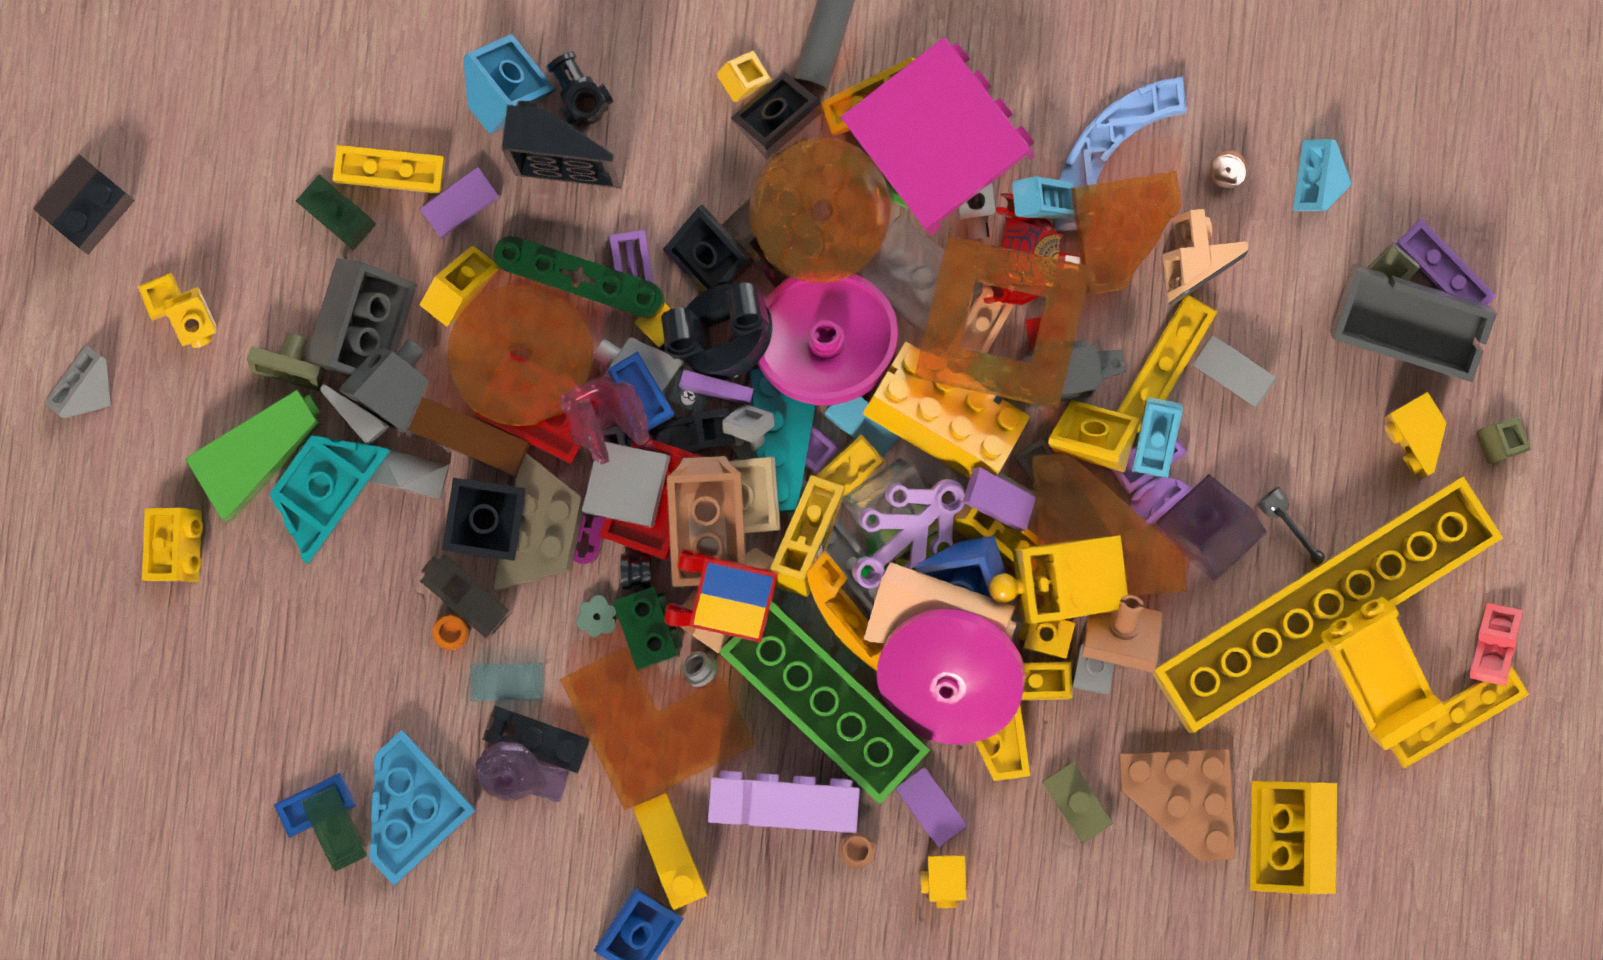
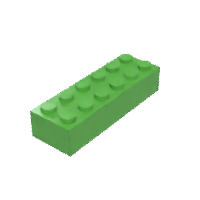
(827, 705)

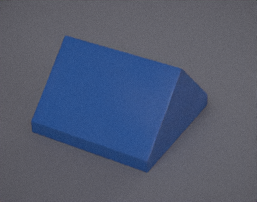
(639, 929)

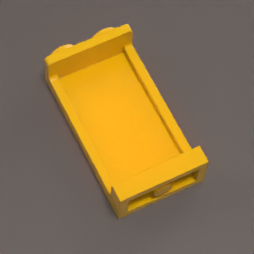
(1382, 673)

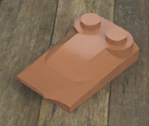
(705, 513)

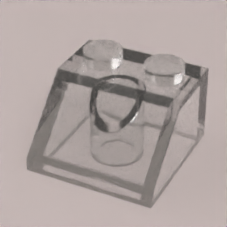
(872, 495)

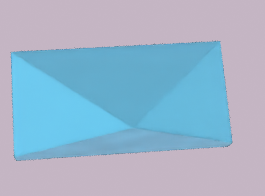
(1320, 176)

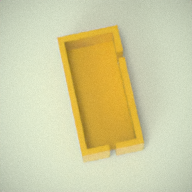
(945, 420)

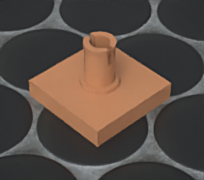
(1124, 635)

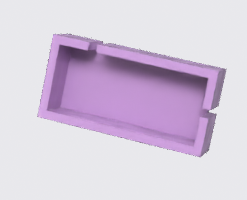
(783, 803)

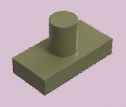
(287, 364)
(1077, 802)

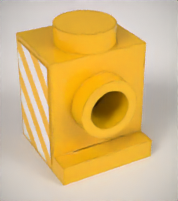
(191, 306)

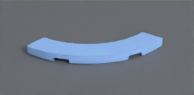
(1113, 127)

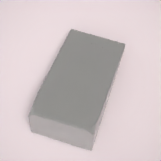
(363, 423)

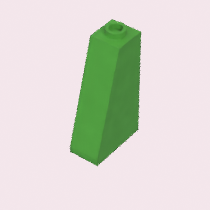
(251, 454)

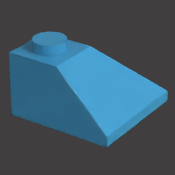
(500, 77)

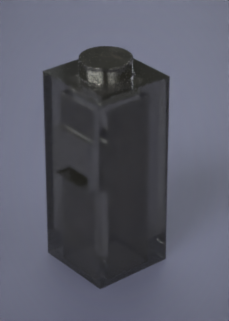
(464, 595)

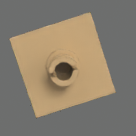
(759, 494)

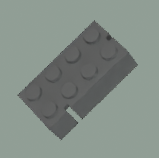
(1412, 323)

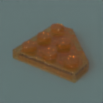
(1122, 224)

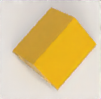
(1095, 435)

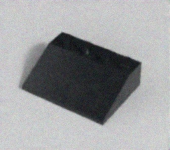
(550, 149)

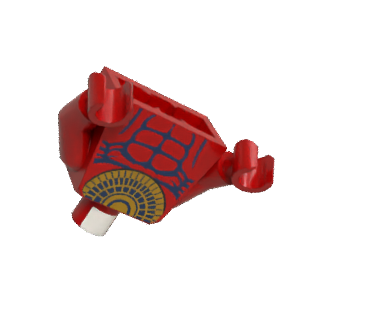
(1029, 236)

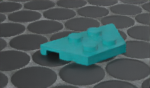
(323, 487)

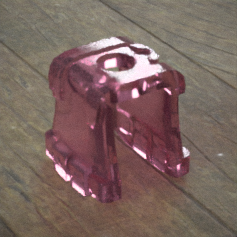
(614, 406)

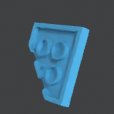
(410, 808)

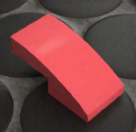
(1496, 644)

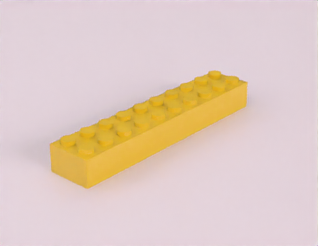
(1288, 624)

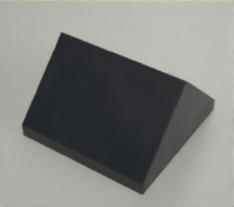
(777, 114)
(707, 251)
(483, 519)

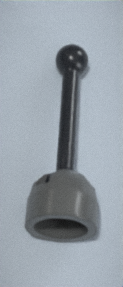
(1276, 505)

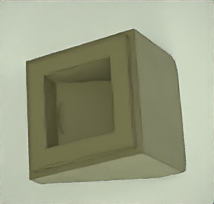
(1503, 440)

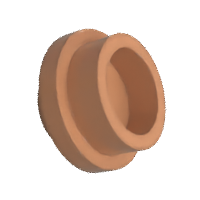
(857, 850)

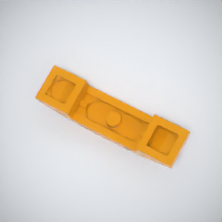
(839, 610)

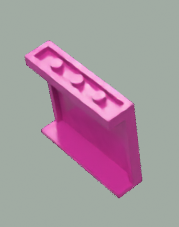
(938, 133)

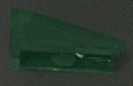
(336, 212)
(334, 828)

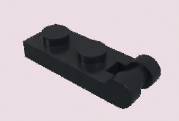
(542, 739)

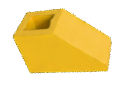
(1420, 432)

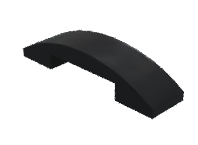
(689, 433)

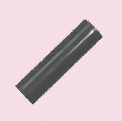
(823, 43)

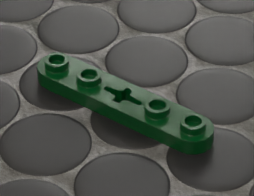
(611, 286)

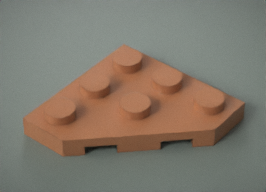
(1185, 796)

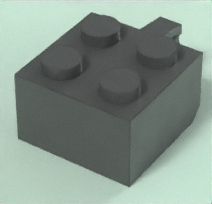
(1087, 370)

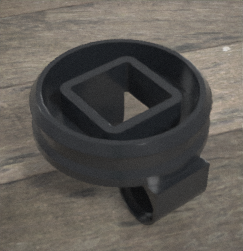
(688, 330)

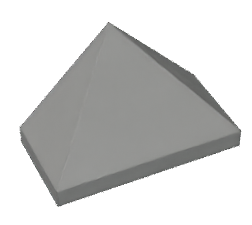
(82, 386)
(412, 474)

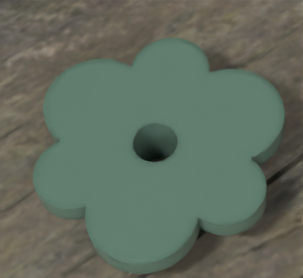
(586, 621)

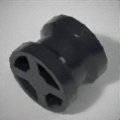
(635, 571)

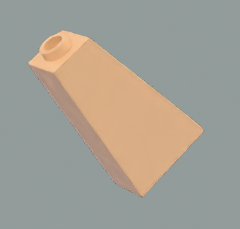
(911, 592)

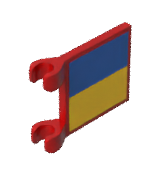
(729, 597)

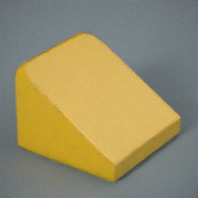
(743, 76)

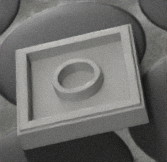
(627, 485)

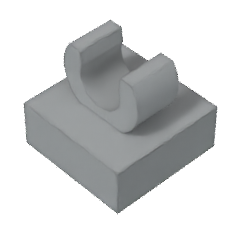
(749, 425)

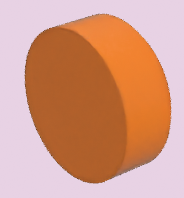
(450, 632)

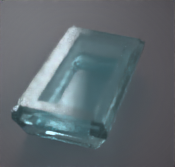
(506, 682)

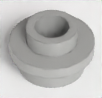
(700, 668)

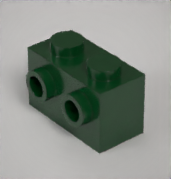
(645, 628)

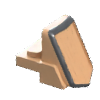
(1194, 259)

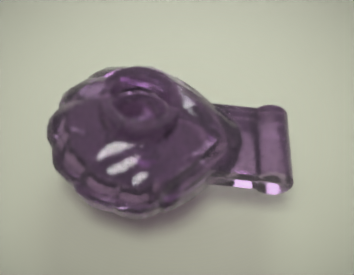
(514, 772)

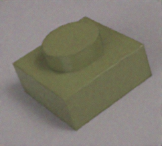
(1395, 263)

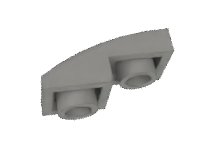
(1235, 371)

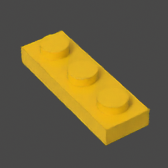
(388, 169)

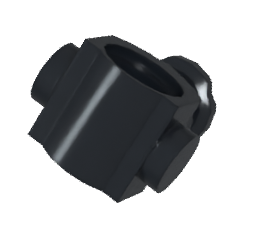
(578, 89)

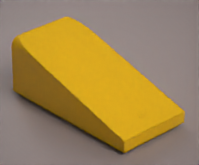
(1047, 681)

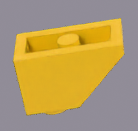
(458, 285)

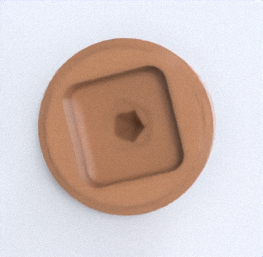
(1228, 169)

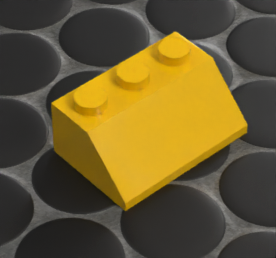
(1293, 837)

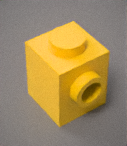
(1047, 637)
(944, 880)

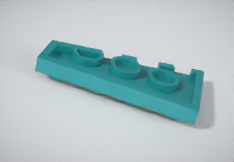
(786, 440)

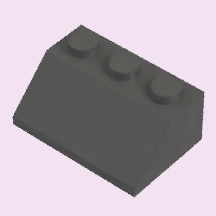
(359, 314)

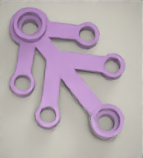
(913, 527)

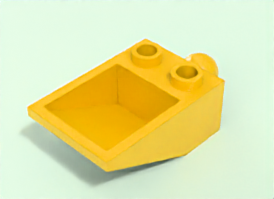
(1070, 578)

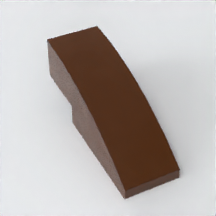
(468, 436)

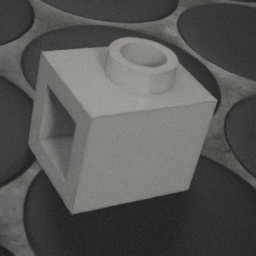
(1091, 674)

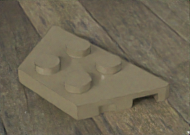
(547, 527)

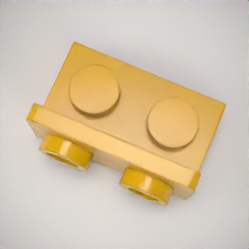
(172, 544)

